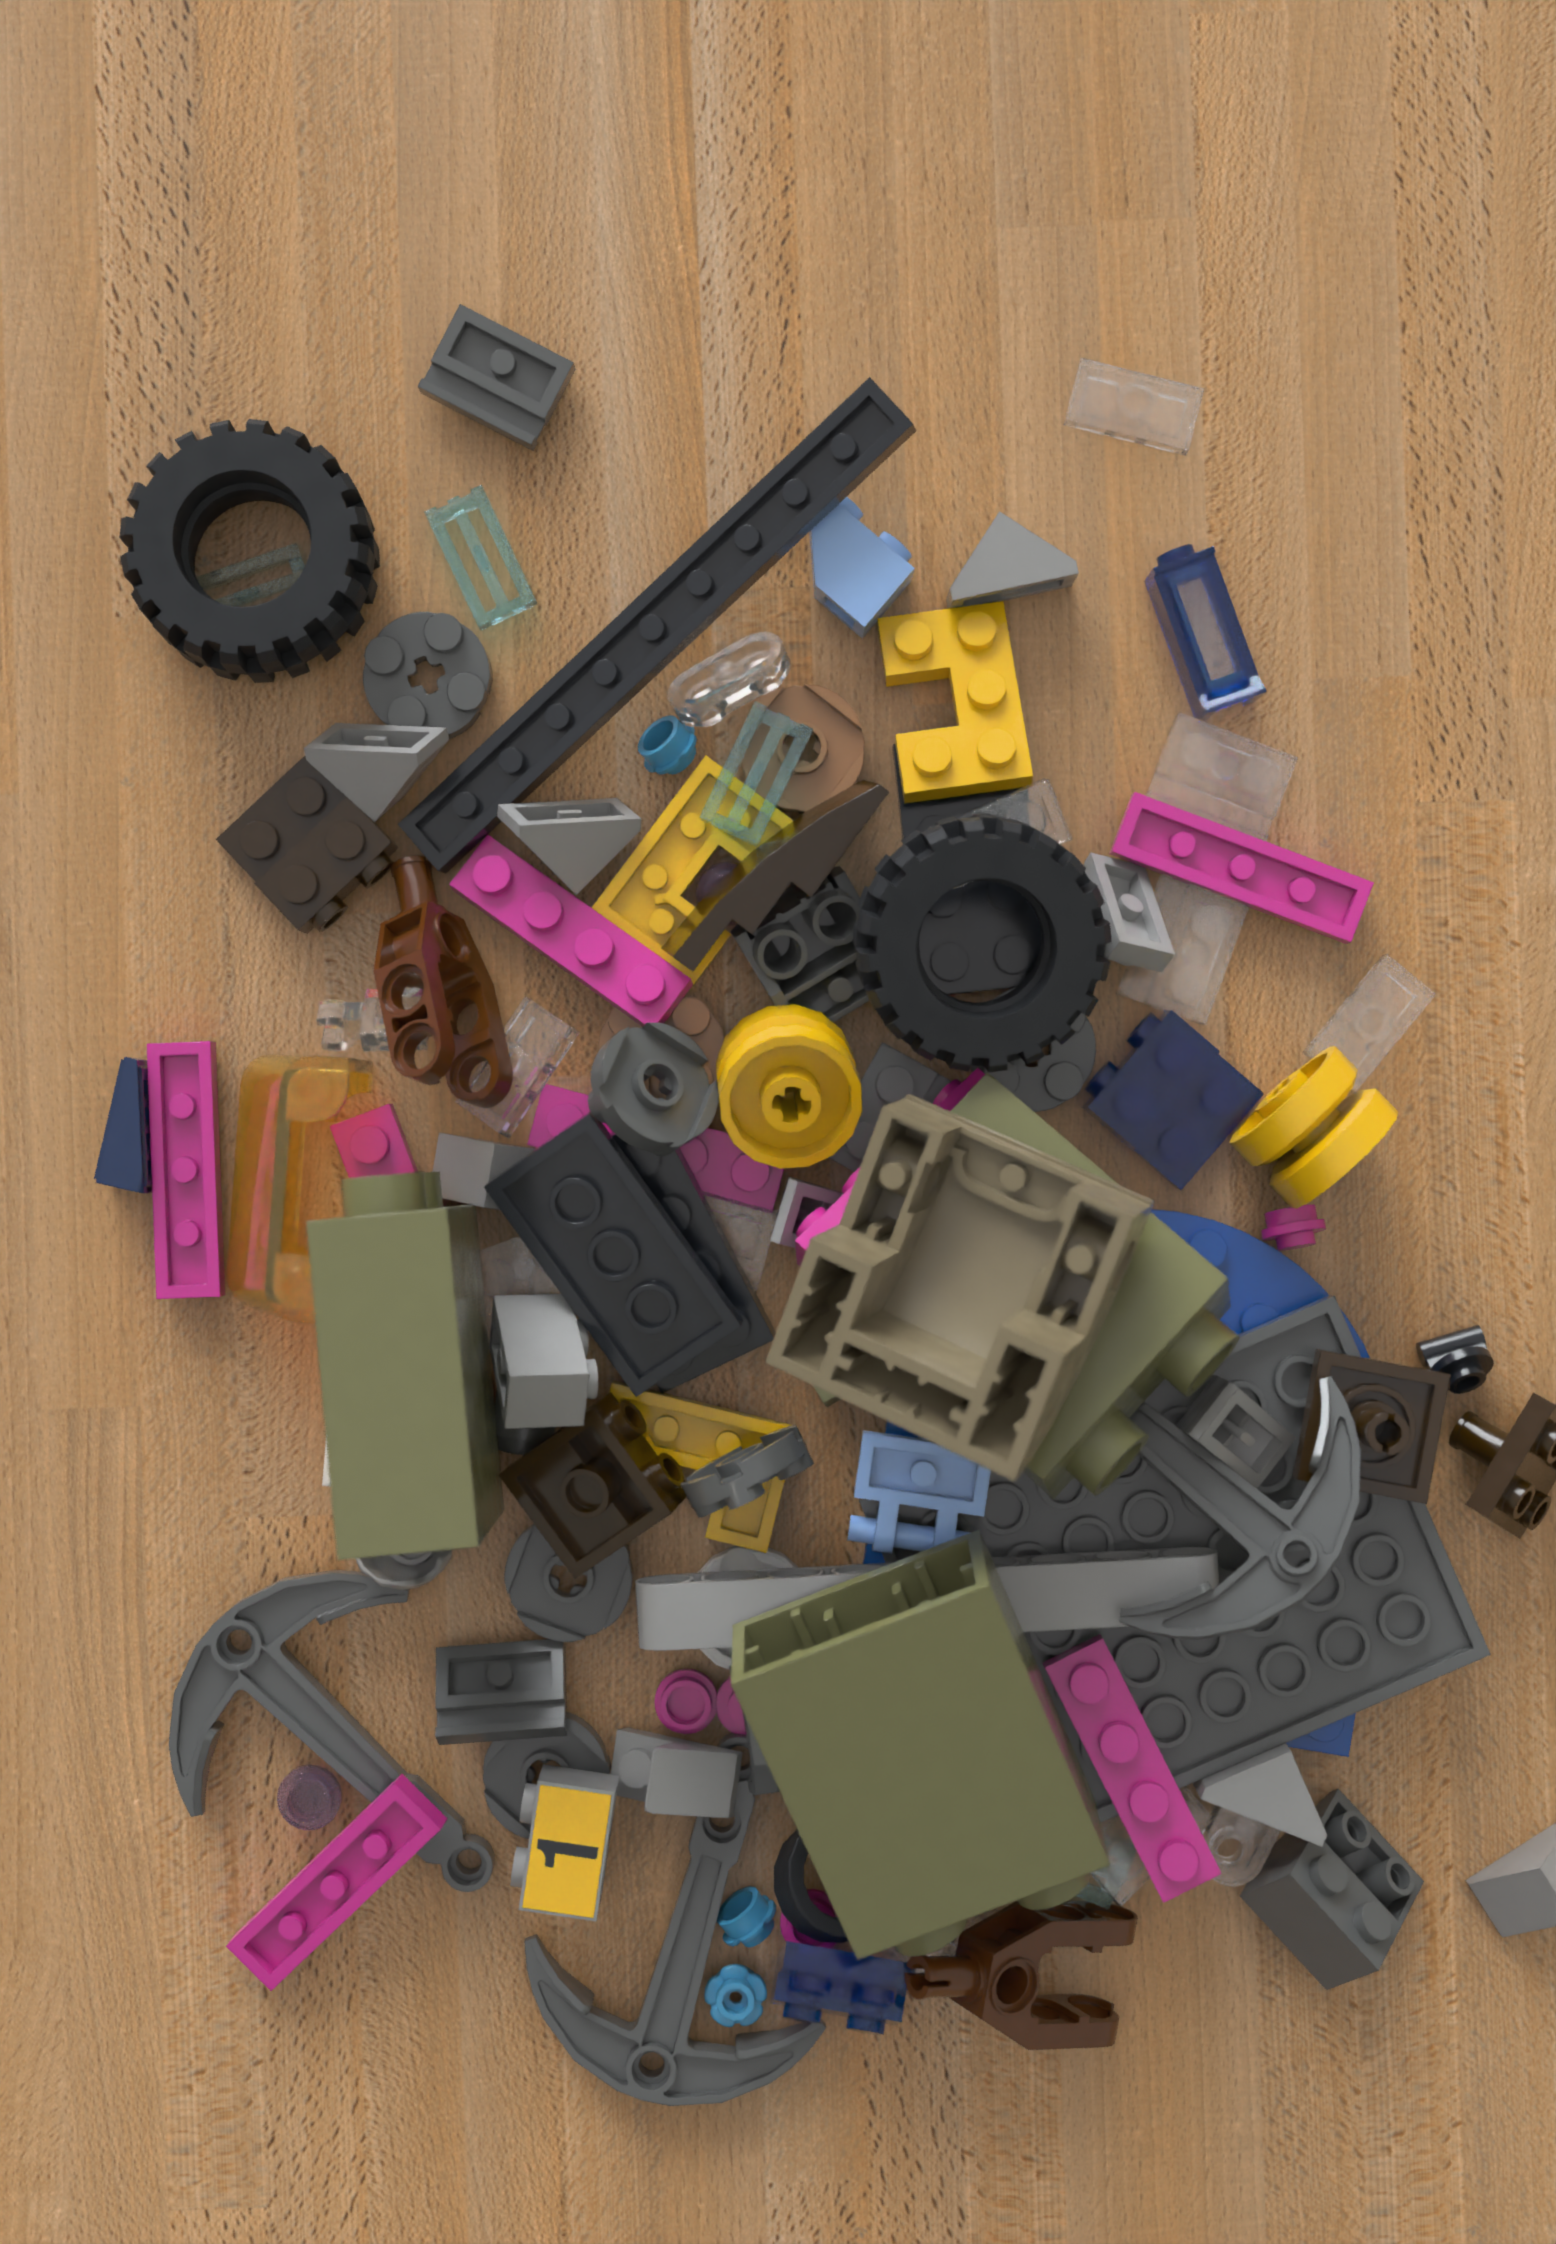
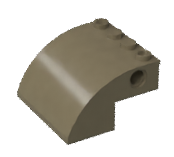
(960, 1285)

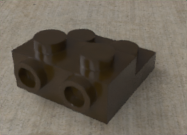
(308, 847)
(596, 1484)

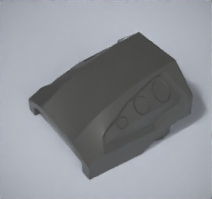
(808, 949)

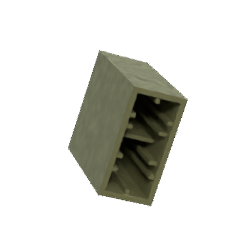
(1156, 1329)
(404, 1369)
(918, 1749)

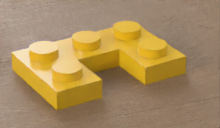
(990, 739)
(650, 885)
(696, 1436)

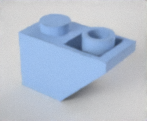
(855, 569)

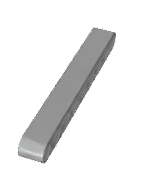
(1044, 1591)

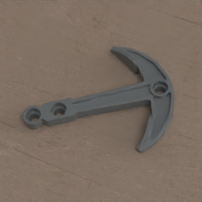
(1260, 1527)
(300, 1703)
(691, 2069)

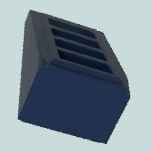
(125, 1147)

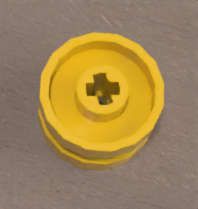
(788, 1086)
(1314, 1127)

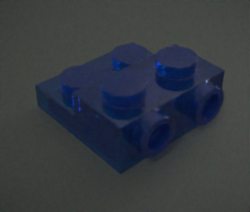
(1170, 1097)
(834, 1982)

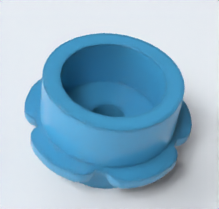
(667, 746)
(746, 1917)
(732, 1979)

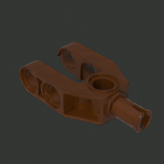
(437, 954)
(1000, 1979)

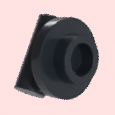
(1459, 1354)

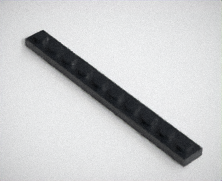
(659, 624)

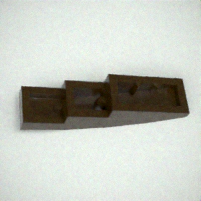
(794, 856)

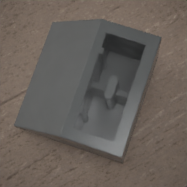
(1335, 1901)

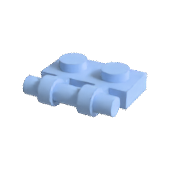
(917, 1475)

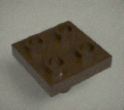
(1395, 1418)
(1518, 1463)

